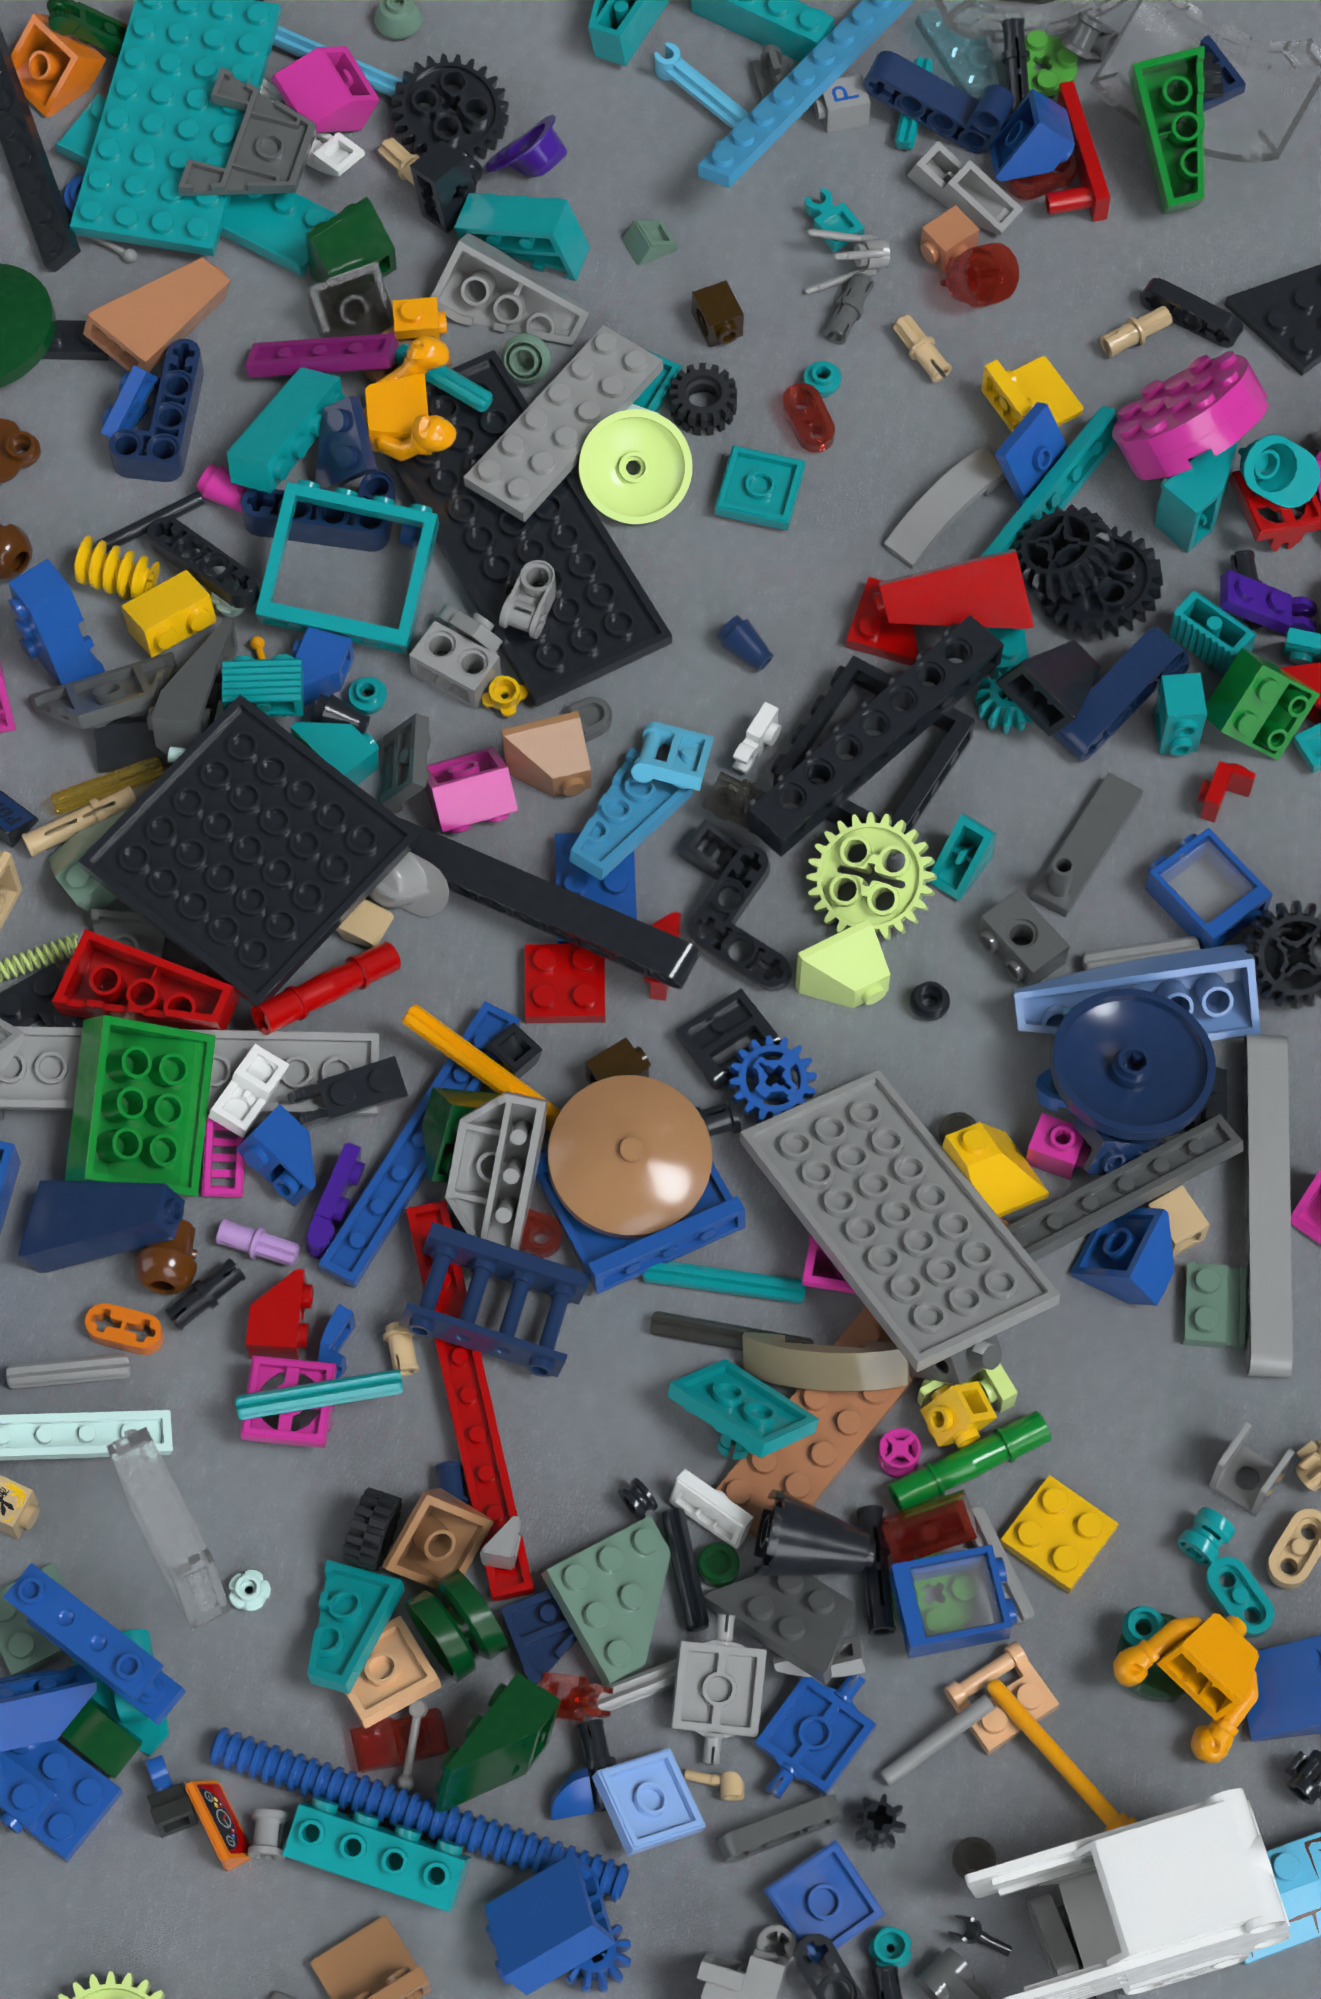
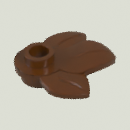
(11, 442)

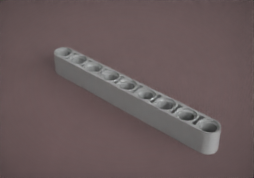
(1267, 1206)

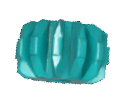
(998, 706)

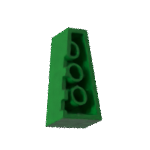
(1172, 121)

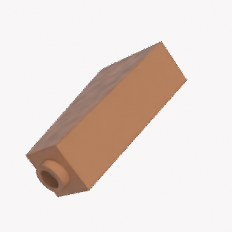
(147, 320)

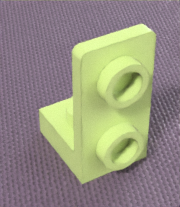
(993, 1382)

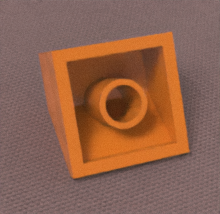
(54, 66)

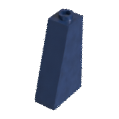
(96, 1220)

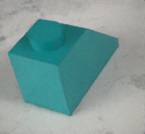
(341, 747)

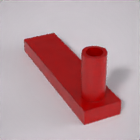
(1094, 190)

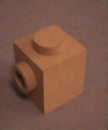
(947, 237)

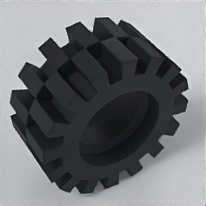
(703, 381)
(372, 1529)

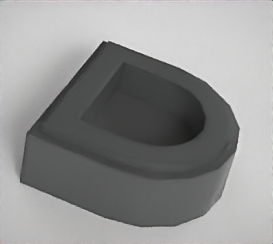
(594, 716)

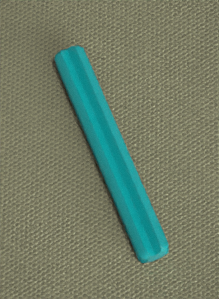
(727, 1281)
(319, 1394)

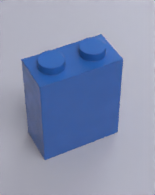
(548, 1925)

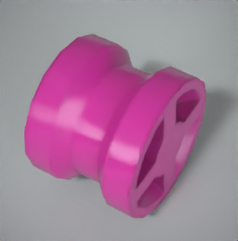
(903, 1445)

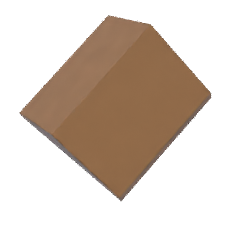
(437, 1538)

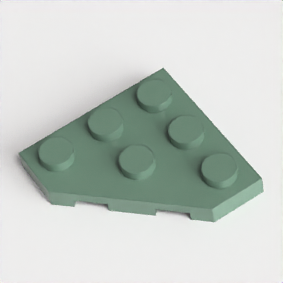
(613, 1597)

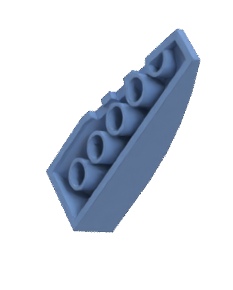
(1209, 983)

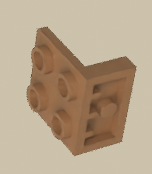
(371, 1966)

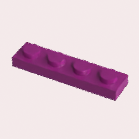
(322, 355)

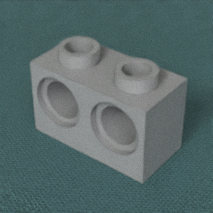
(450, 670)

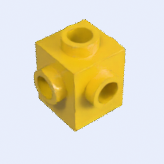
(958, 1414)

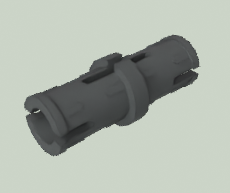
(848, 308)

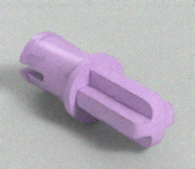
(257, 1243)

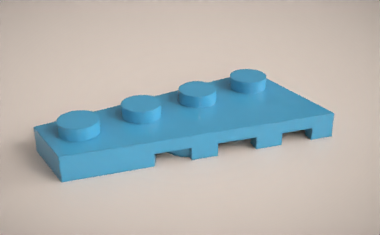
(624, 819)

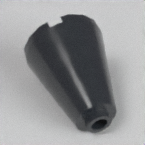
(809, 1541)

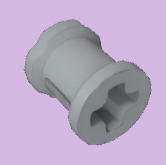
(268, 1834)

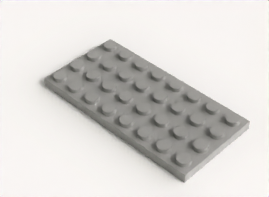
(899, 1220)

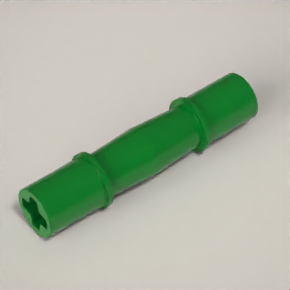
(970, 1461)

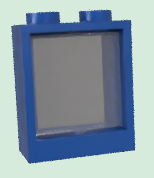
(1207, 889)
(957, 1600)

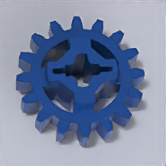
(761, 1069)

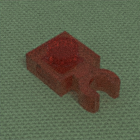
(576, 1695)

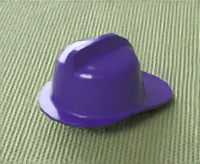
(533, 152)

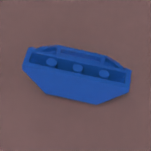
(41, 1705)

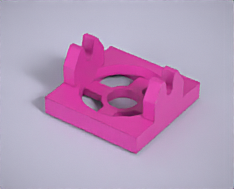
(311, 1435)

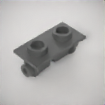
(770, 69)

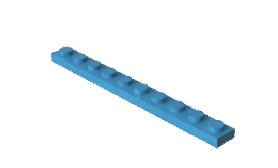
(799, 90)

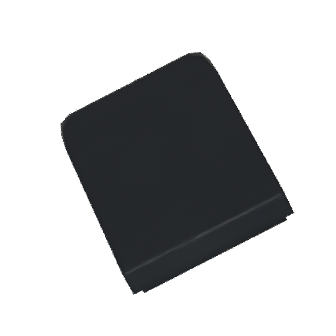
(514, 1050)

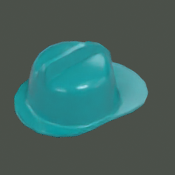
(1280, 470)

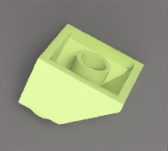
(845, 968)

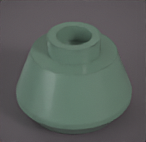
(398, 18)
(526, 358)

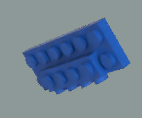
(53, 1796)

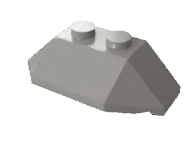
(497, 1167)

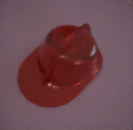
(982, 275)

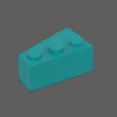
(527, 229)

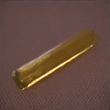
(107, 784)

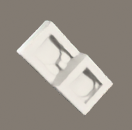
(248, 1090)

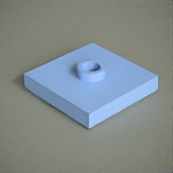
(648, 1801)

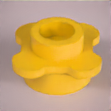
(500, 686)

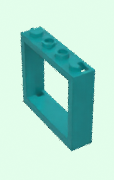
(360, 632)

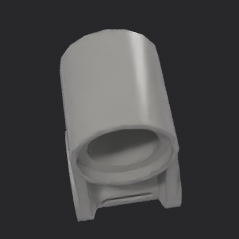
(529, 605)

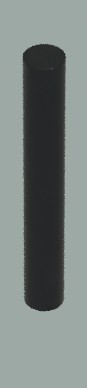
(140, 527)

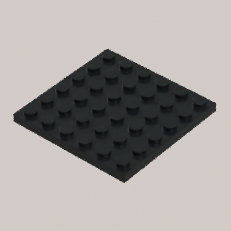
(249, 851)

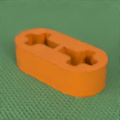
(127, 1320)

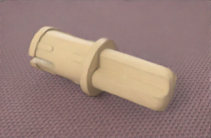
(398, 157)
(1135, 331)
(921, 347)

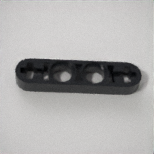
(207, 558)

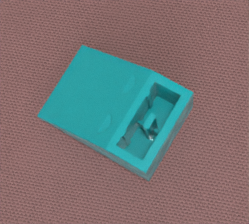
(1194, 498)

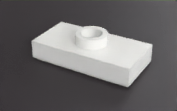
(711, 1509)

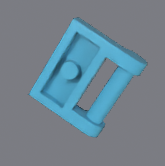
(685, 759)

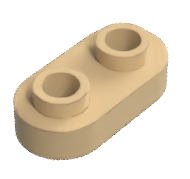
(1296, 1550)

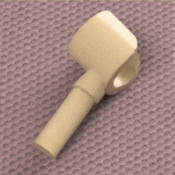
(730, 1783)

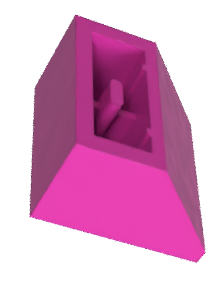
(328, 89)

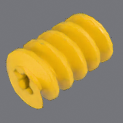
(113, 572)

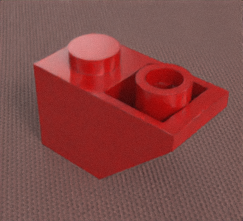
(278, 1317)

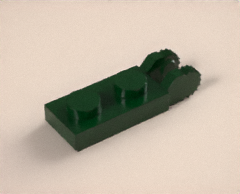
(87, 25)

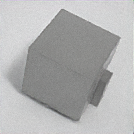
(740, 1980)

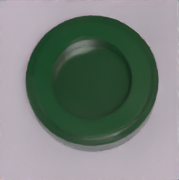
(718, 1565)

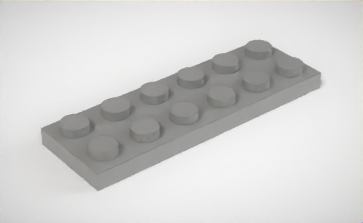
(550, 433)

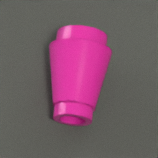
(217, 487)

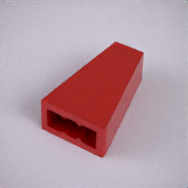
(982, 587)

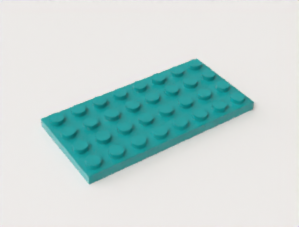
(164, 115)

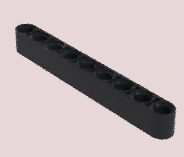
(558, 910)

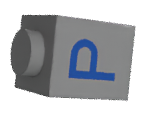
(844, 105)

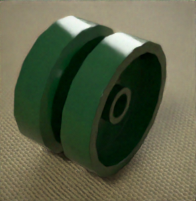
(460, 1621)

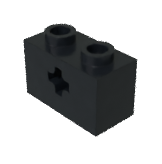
(442, 184)

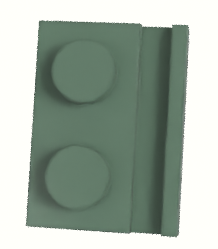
(1214, 1305)

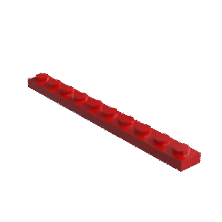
(472, 1412)

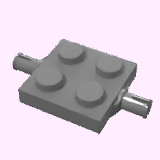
(718, 1688)

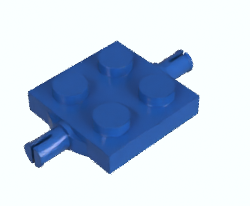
(815, 1735)

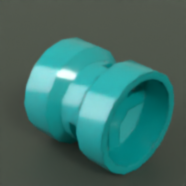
(1206, 1536)

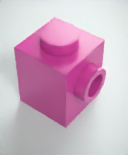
(1057, 1147)

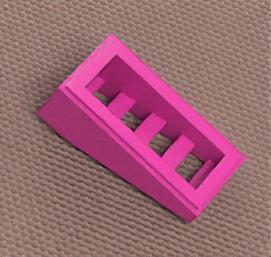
(209, 1157)

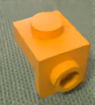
(418, 318)

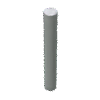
(937, 1740)

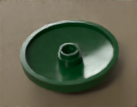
(25, 322)

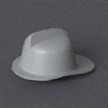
(413, 887)

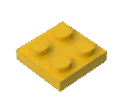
(1059, 1534)

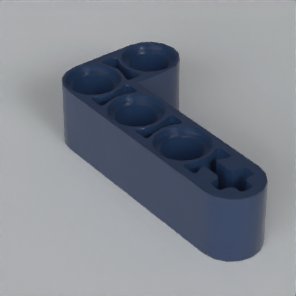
(938, 104)
(168, 410)
(261, 518)
(1122, 692)

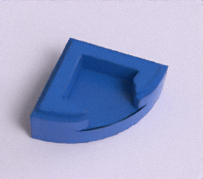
(572, 1797)

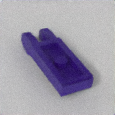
(1265, 604)
(333, 1201)

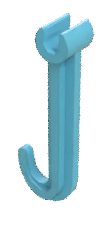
(700, 88)

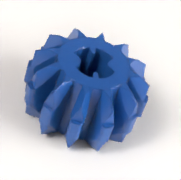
(606, 1967)

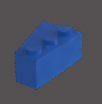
(50, 626)

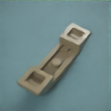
(824, 1366)

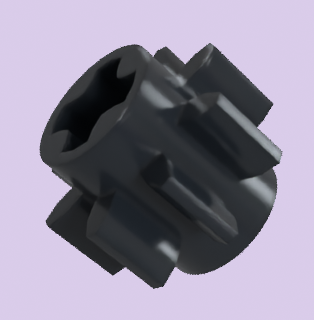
(1305, 1776)
(890, 1824)

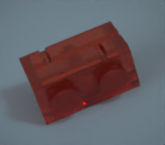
(930, 1527)

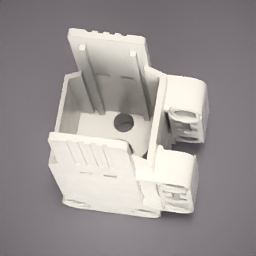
(1155, 1898)

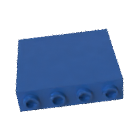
(620, 1260)

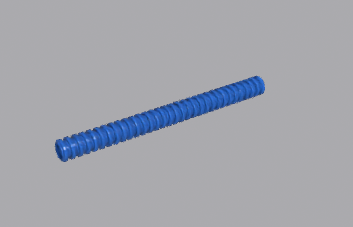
(405, 1809)

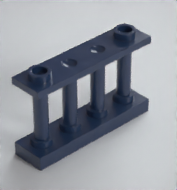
(495, 1260)

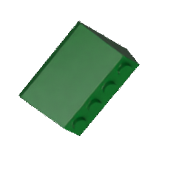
(140, 1104)

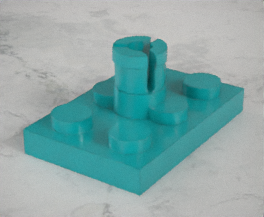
(742, 1410)

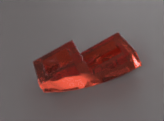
(387, 1741)

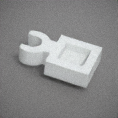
(762, 732)

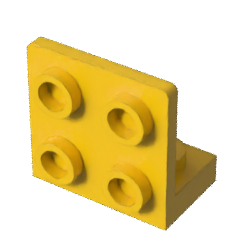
(1019, 390)

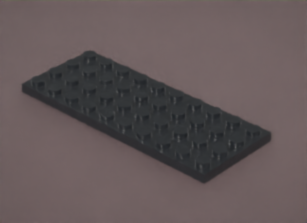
(599, 605)

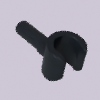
(975, 1934)

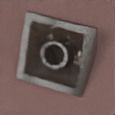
(351, 303)

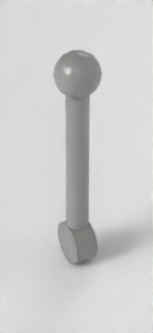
(129, 254)
(417, 1710)

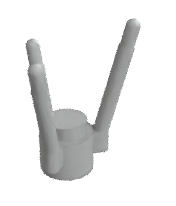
(868, 254)

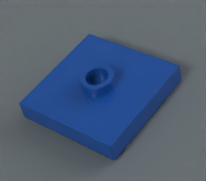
(1031, 451)
(825, 1899)

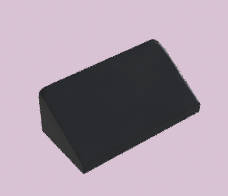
(125, 745)

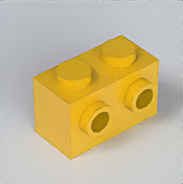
(169, 613)

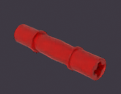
(326, 988)

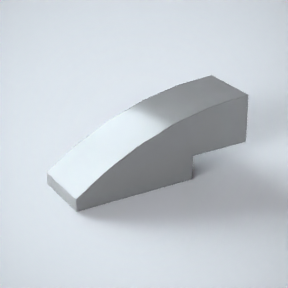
(966, 187)

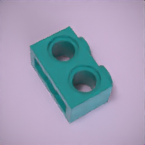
(1179, 714)

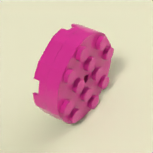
(1188, 414)

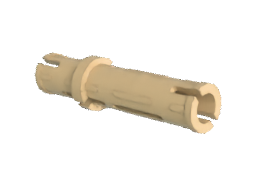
(68, 825)

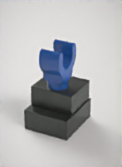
(170, 1803)

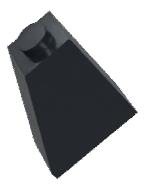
(1052, 685)

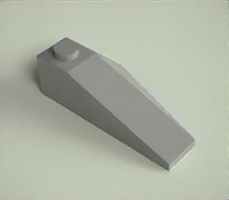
(499, 293)

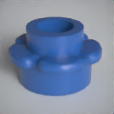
(410, 535)

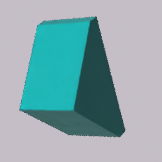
(963, 857)

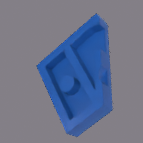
(130, 404)

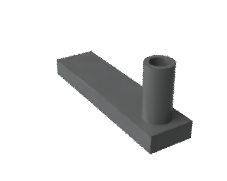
(1087, 845)

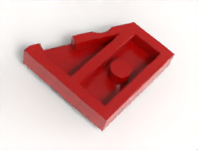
(876, 635)

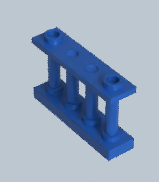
(94, 1644)

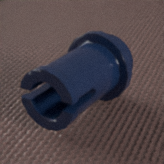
(450, 1479)

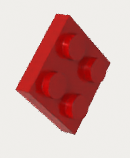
(563, 984)

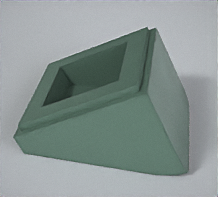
(648, 241)

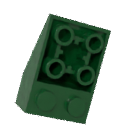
(500, 1743)

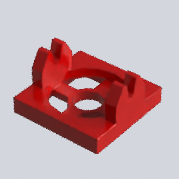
(1289, 531)

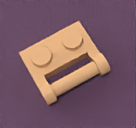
(1030, 1690)

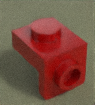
(1227, 777)

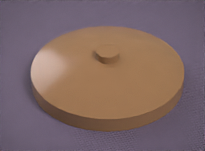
(629, 1156)

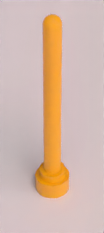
(1057, 1757)

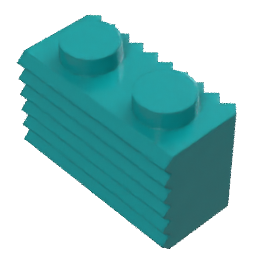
(1209, 632)
(269, 684)

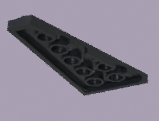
(1285, 316)

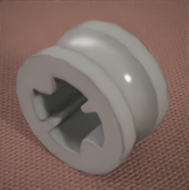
(779, 1931)

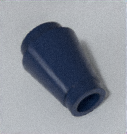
(744, 642)

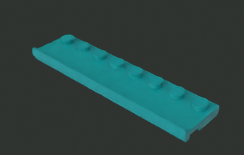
(260, 222)

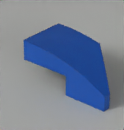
(335, 1335)

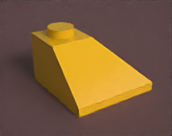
(995, 1168)

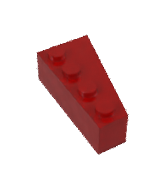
(140, 987)

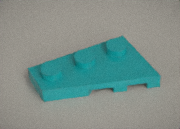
(350, 1623)

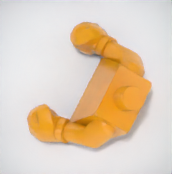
(399, 407)
(1210, 1665)

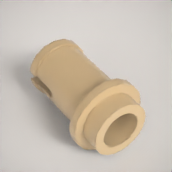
(401, 1348)

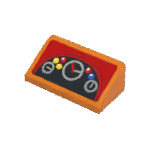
(219, 1822)

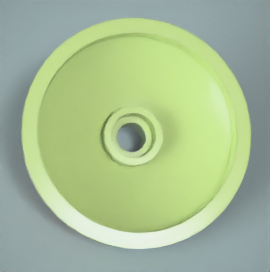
(662, 460)

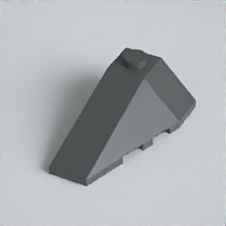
(192, 696)

